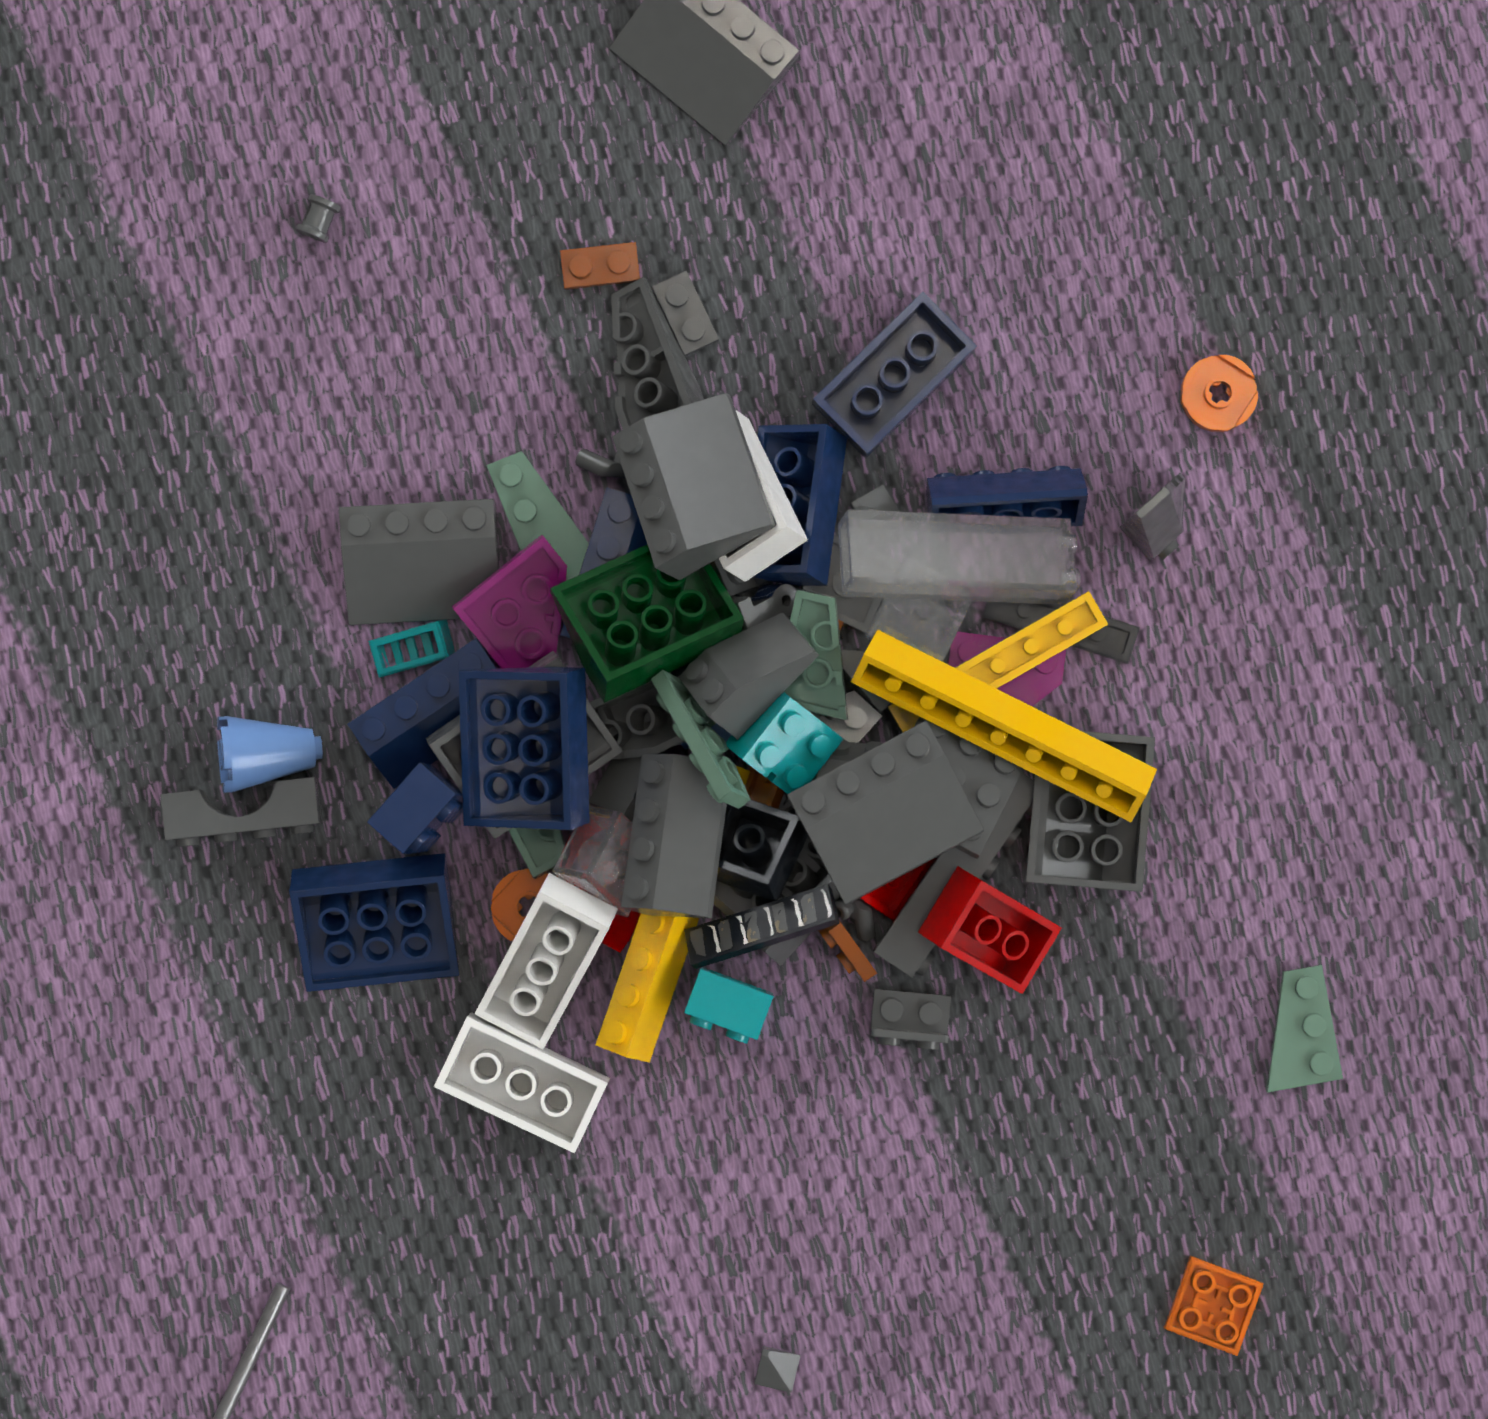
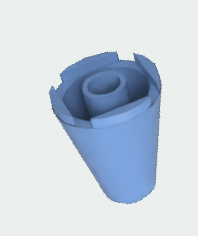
(263, 751)

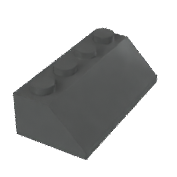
(673, 840)

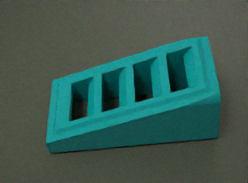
(442, 637)

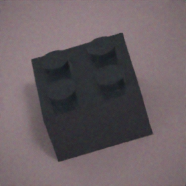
(759, 848)

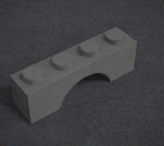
(192, 815)

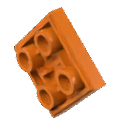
(1213, 1305)

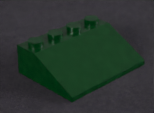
(640, 621)

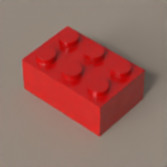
(989, 930)

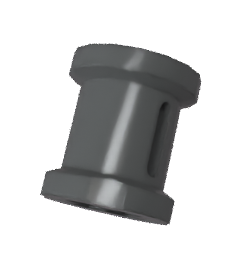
(318, 218)

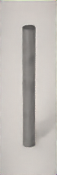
(252, 1352)

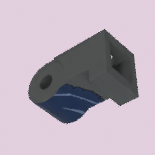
(767, 603)

